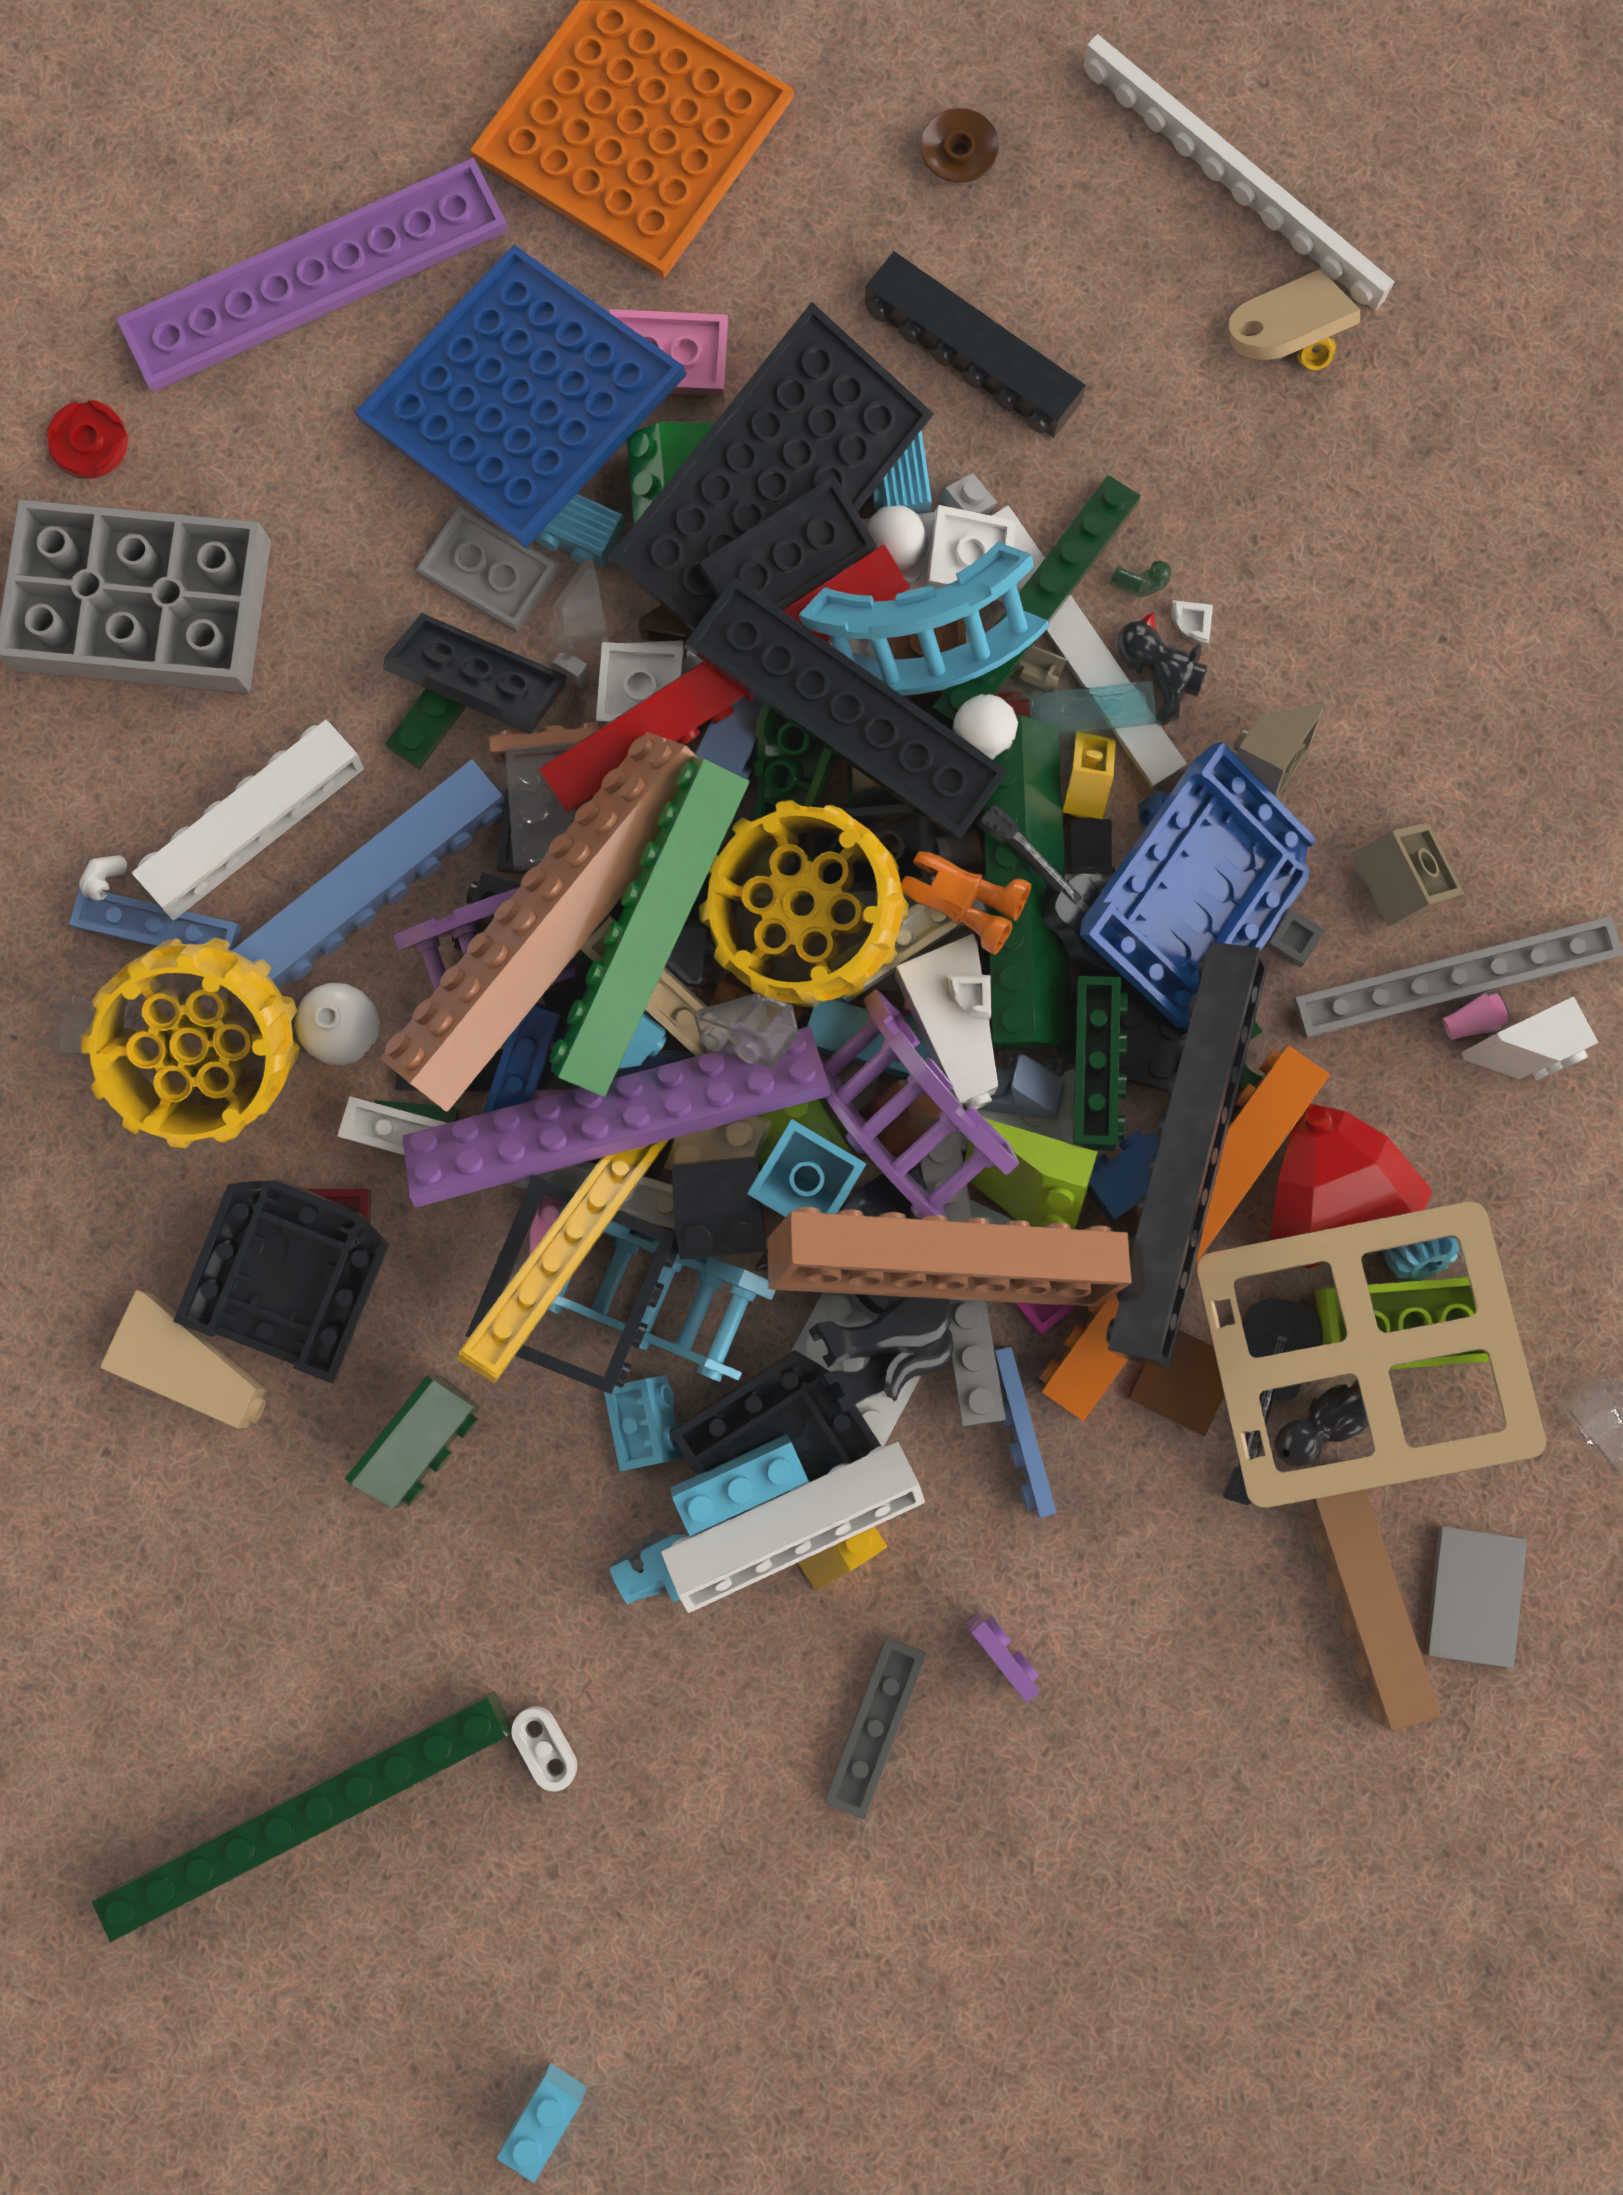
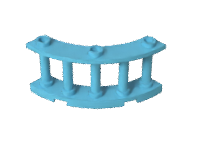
(921, 611)
(712, 1276)

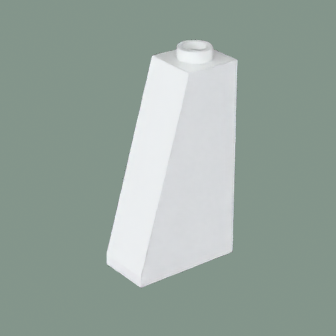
(954, 1039)

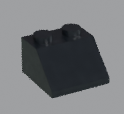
(714, 1209)

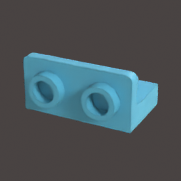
(641, 1422)

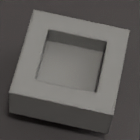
(969, 495)

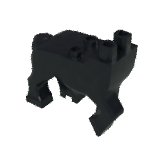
(906, 1333)

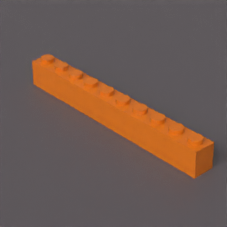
(1252, 1139)

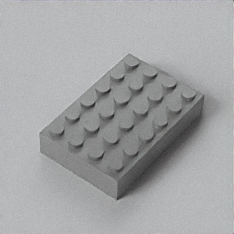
(134, 596)

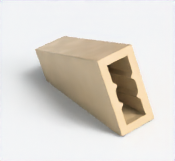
(181, 1364)

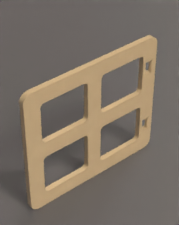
(1371, 1354)

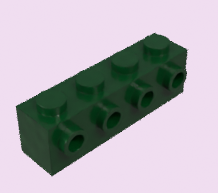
(1097, 1062)

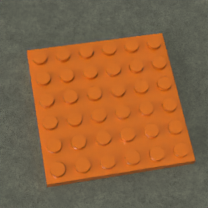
(632, 127)

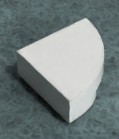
(1193, 620)
(971, 994)

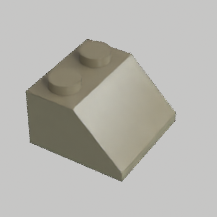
(1278, 744)
(1407, 873)

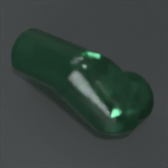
(1144, 583)

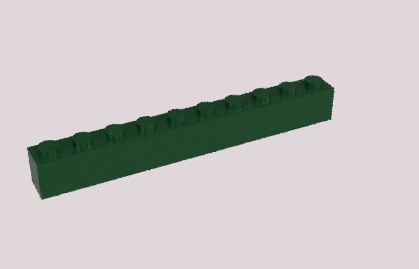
(302, 1816)

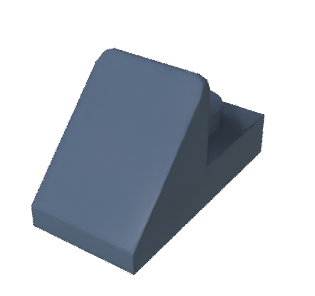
(1027, 1090)

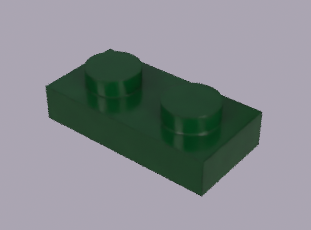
(424, 727)

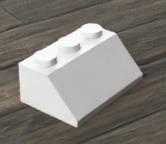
(1537, 1044)

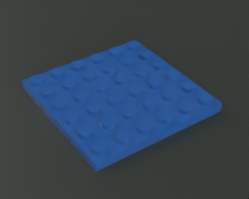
(520, 395)

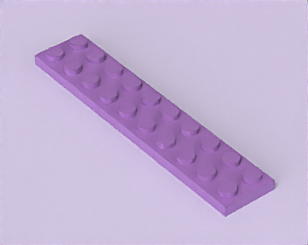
(312, 274)
(587, 1126)

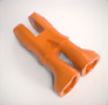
(956, 891)

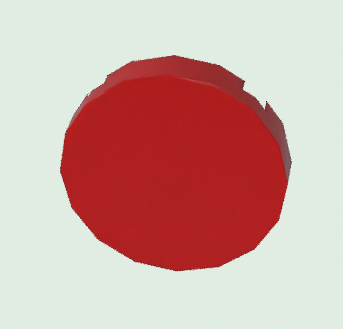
(97, 448)

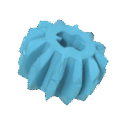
(1421, 1259)

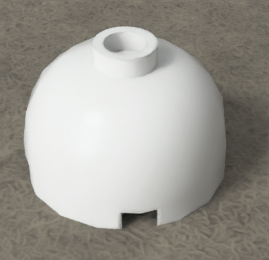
(336, 1023)

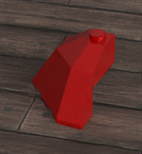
(1341, 1176)

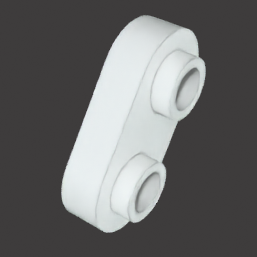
(541, 1749)

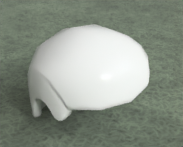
(901, 533)
(986, 724)

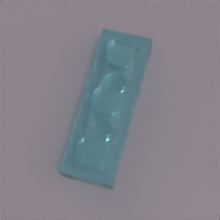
(1096, 707)

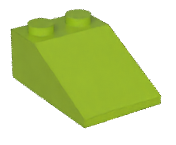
(1045, 1185)

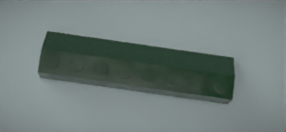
(1032, 966)

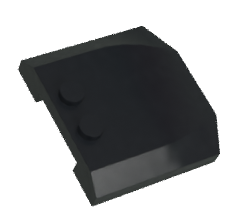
(284, 1275)
(771, 1405)

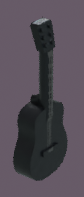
(1066, 900)
(1273, 1329)

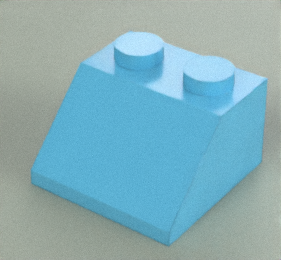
(806, 1173)

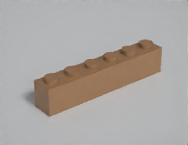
(1372, 1610)

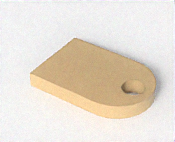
(1291, 317)

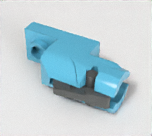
(643, 1570)

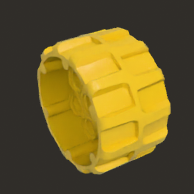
(726, 892)
(160, 1105)

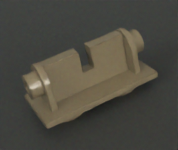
(1039, 670)

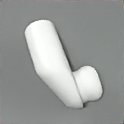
(97, 870)

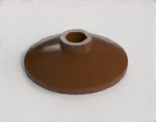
(959, 130)

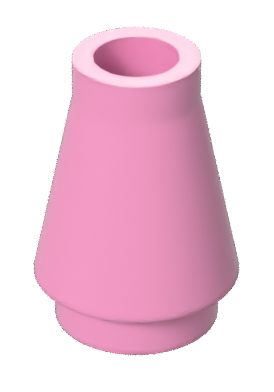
(1478, 1017)

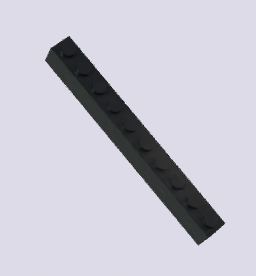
(1188, 1154)

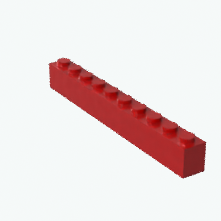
(694, 696)

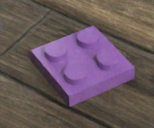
(1013, 1666)

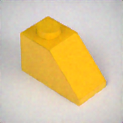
(1089, 776)
(842, 1557)

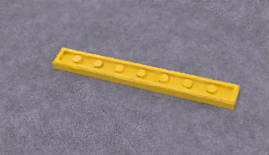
(555, 1260)

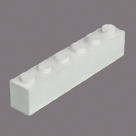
(248, 819)
(792, 1526)

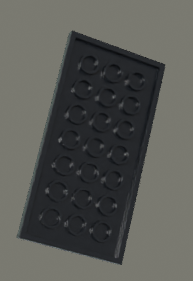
(801, 418)

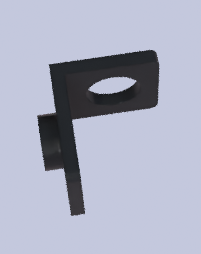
(1091, 846)

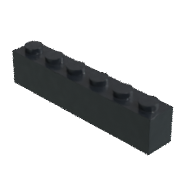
(973, 345)

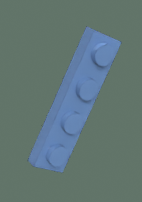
(147, 922)
(1025, 1450)

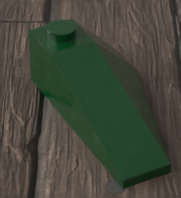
(788, 765)

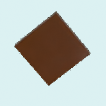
(1187, 1390)

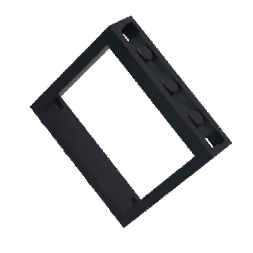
(647, 1296)

